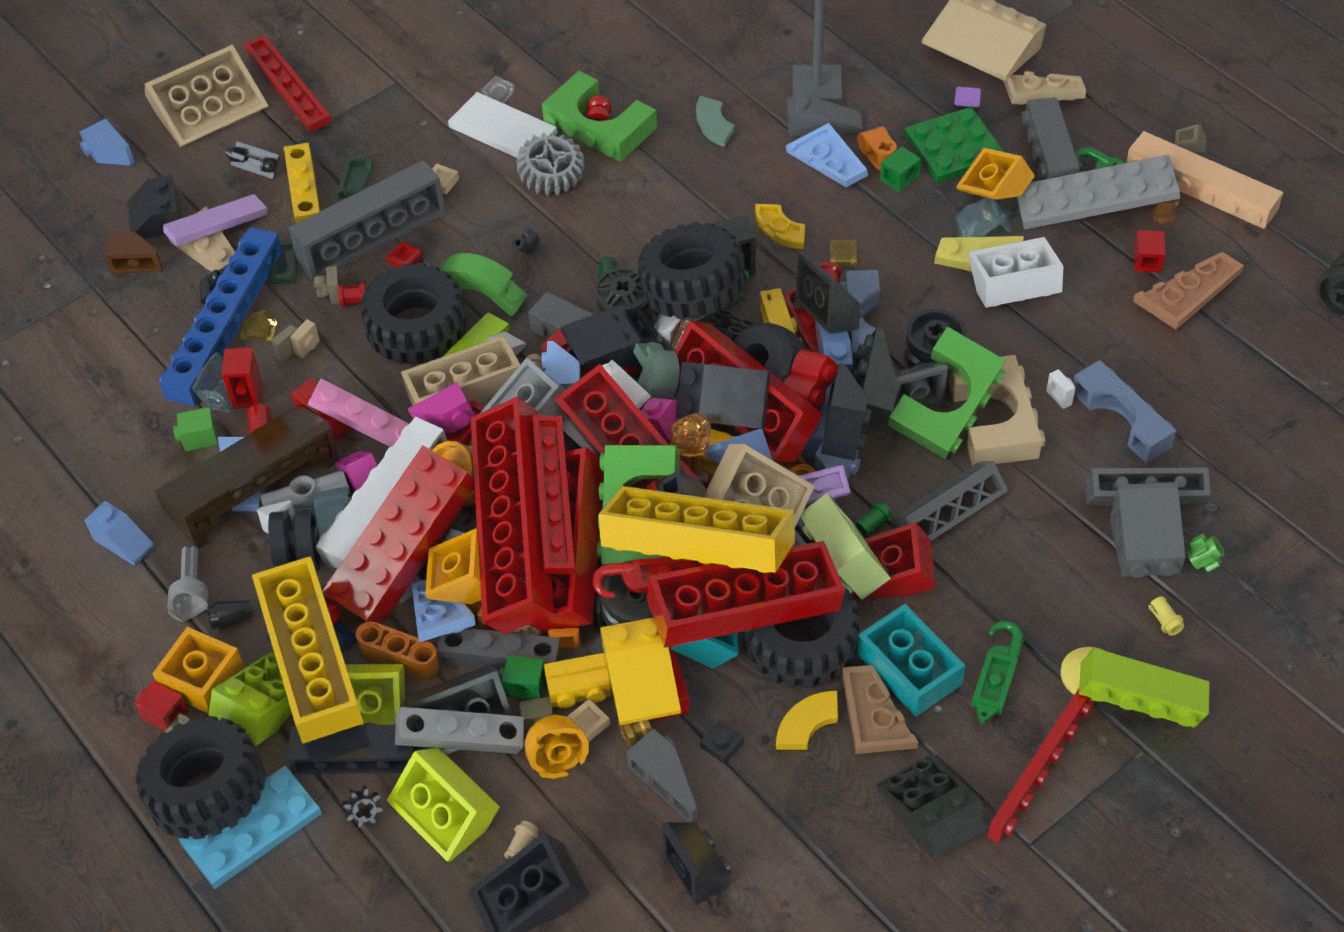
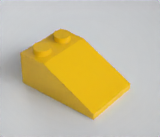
(639, 671)

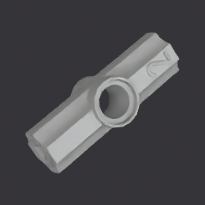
(301, 490)

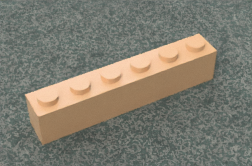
(1212, 182)

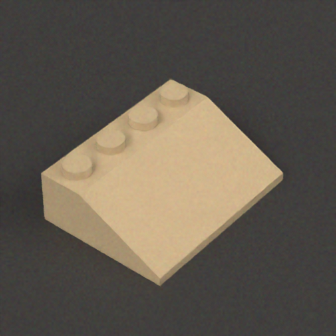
(986, 35)
(205, 96)
(757, 480)

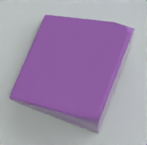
(967, 96)

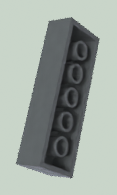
(368, 219)

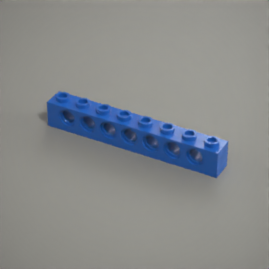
(221, 314)

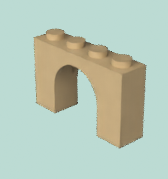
(1011, 440)

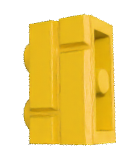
(577, 680)

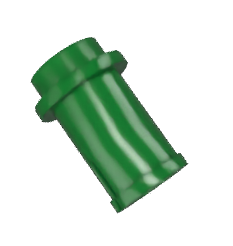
(879, 514)

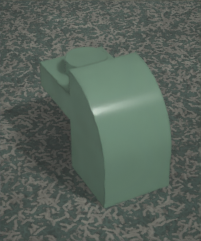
(659, 370)

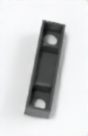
(493, 647)

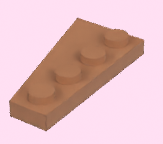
(1189, 291)

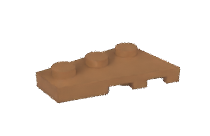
(872, 714)

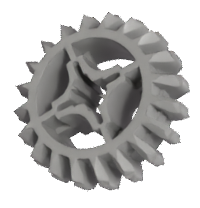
(550, 163)

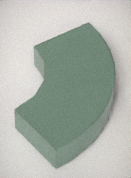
(712, 122)

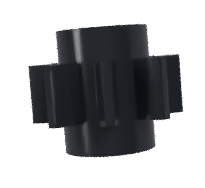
(357, 813)

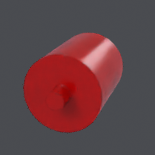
(258, 416)

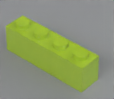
(1144, 688)

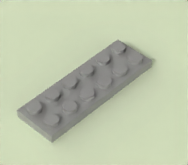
(1098, 192)

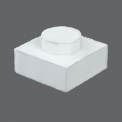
(1061, 389)

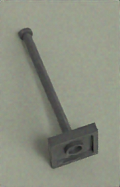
(818, 79)

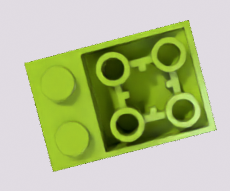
(253, 699)

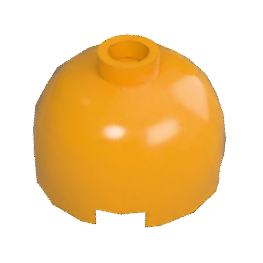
(555, 746)

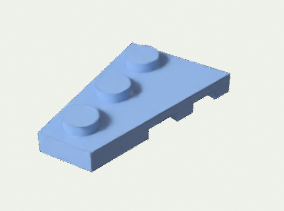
(829, 155)

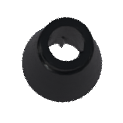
(227, 613)

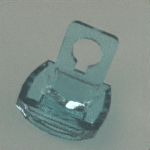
(980, 218)
(211, 386)

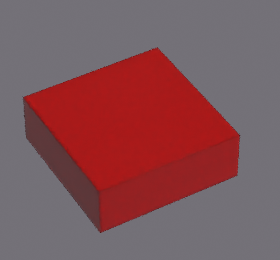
(404, 254)

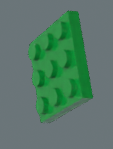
(950, 143)

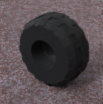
(771, 342)

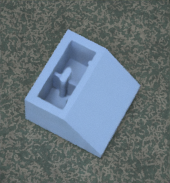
(560, 365)

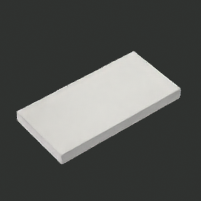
(498, 124)

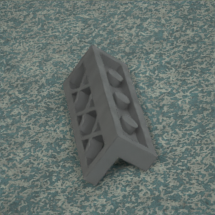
(953, 490)

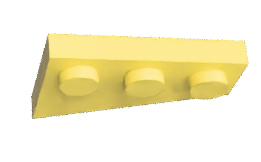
(955, 251)

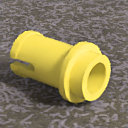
(1166, 616)

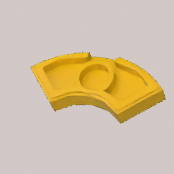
(779, 227)
(805, 719)

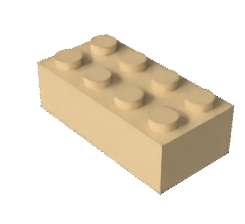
(477, 370)

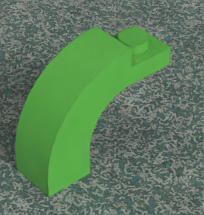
(486, 277)

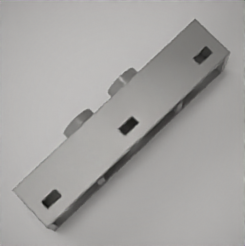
(459, 730)

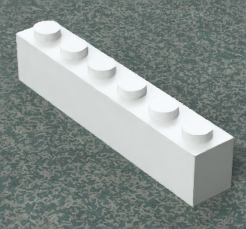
(365, 502)

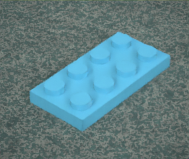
(278, 815)

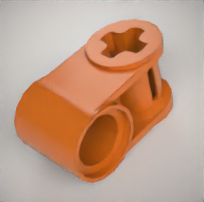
(876, 145)

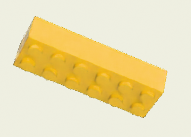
(697, 529)
(307, 650)

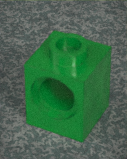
(900, 169)
(523, 677)

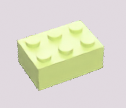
(850, 553)

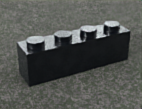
(352, 750)

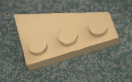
(210, 251)

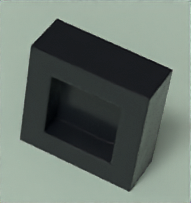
(721, 742)

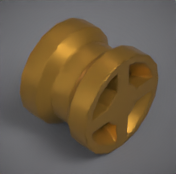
(634, 731)

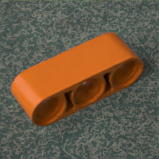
(389, 640)

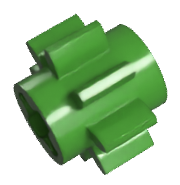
(1205, 552)

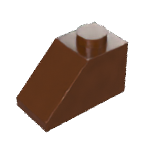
(131, 253)

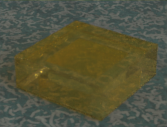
(843, 252)

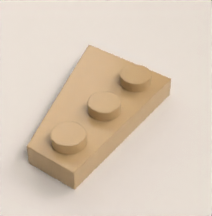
(1030, 87)

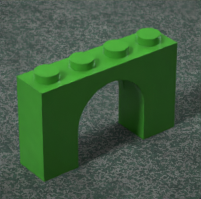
(612, 137)
(940, 430)
(624, 467)

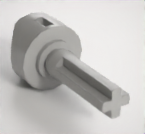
(187, 593)

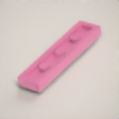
(356, 413)

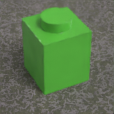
(196, 429)

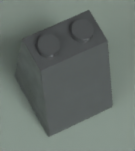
(1148, 529)

